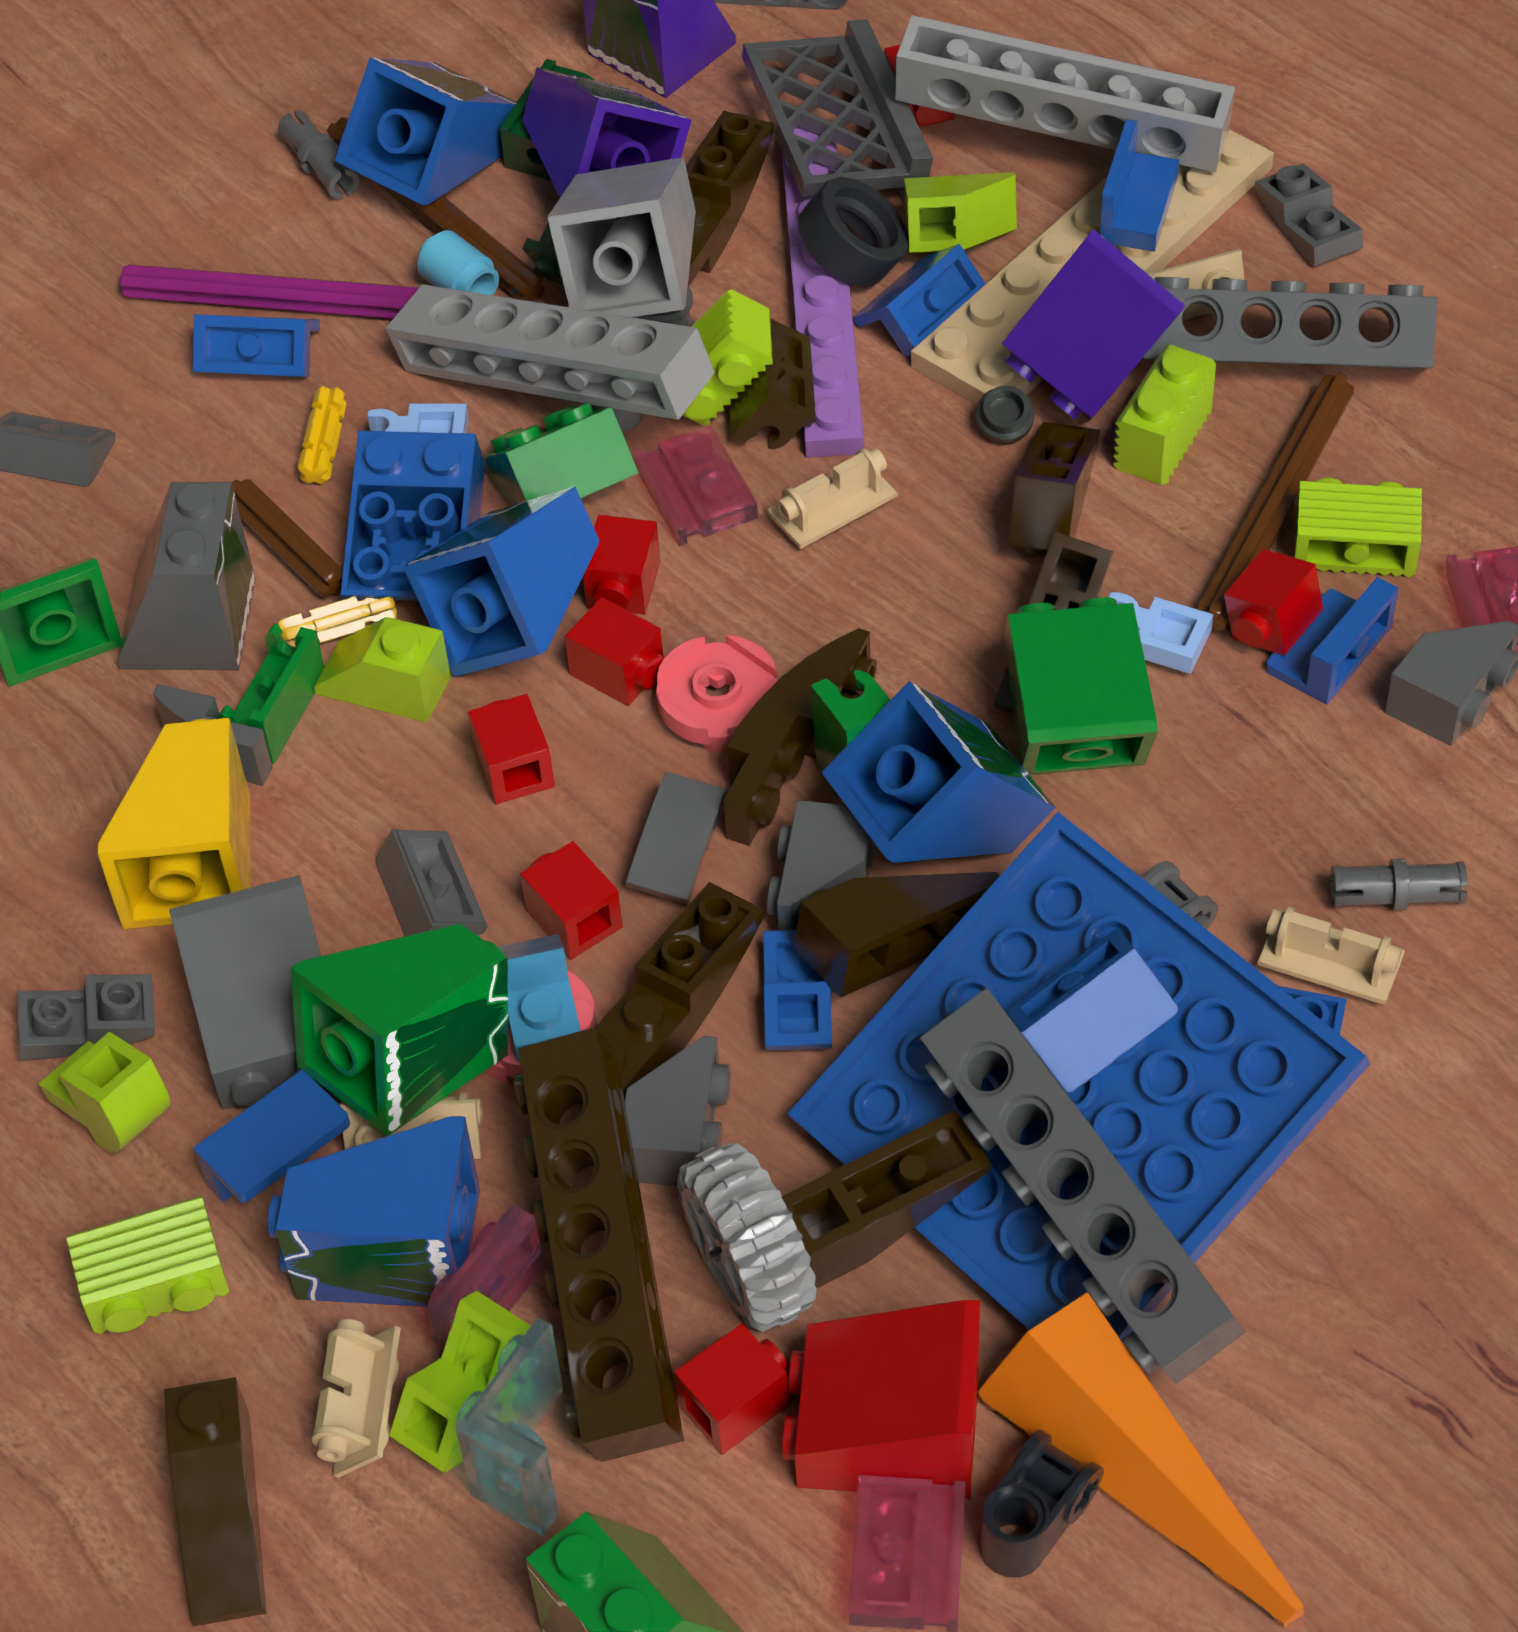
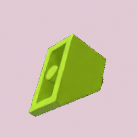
(389, 669)

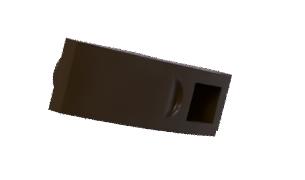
(722, 181)
(781, 732)
(679, 981)

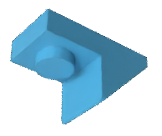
(539, 991)

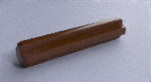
(287, 539)

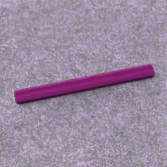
(264, 291)

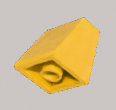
(180, 826)

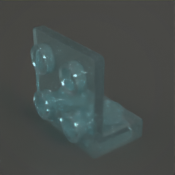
(496, 1433)

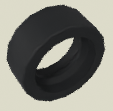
(838, 248)

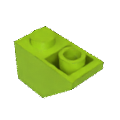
(958, 210)

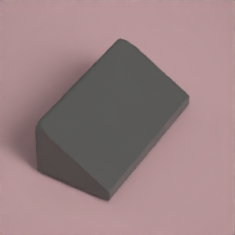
(52, 448)
(427, 882)

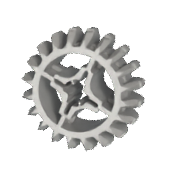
(746, 1236)

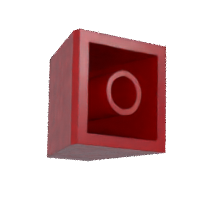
(886, 1398)

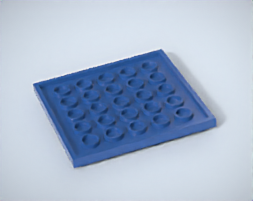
(1187, 1112)

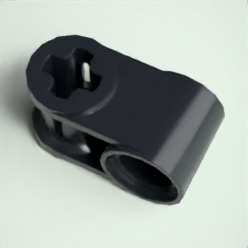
(1041, 1493)

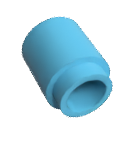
(455, 264)

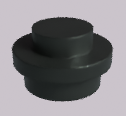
(1005, 414)

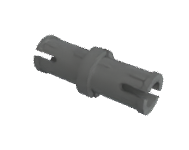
(317, 154)
(1398, 884)

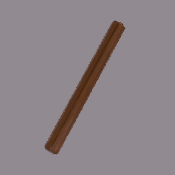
(443, 215)
(1279, 491)

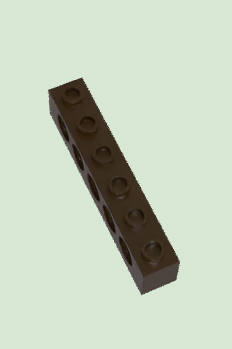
(644, 1406)

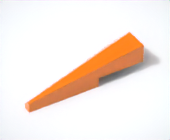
(1101, 1409)

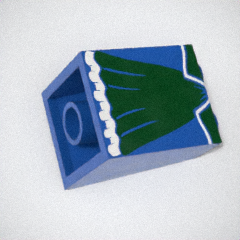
(421, 128)
(505, 580)
(935, 782)
(379, 1217)

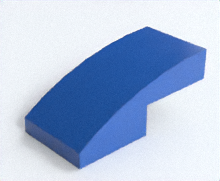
(794, 998)

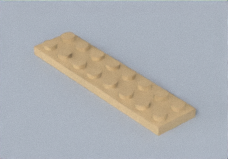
(968, 345)

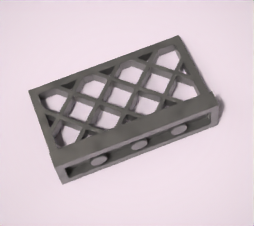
(862, 73)

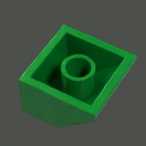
(55, 621)

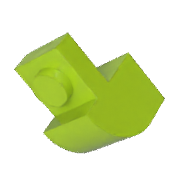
(108, 1091)
(436, 1393)

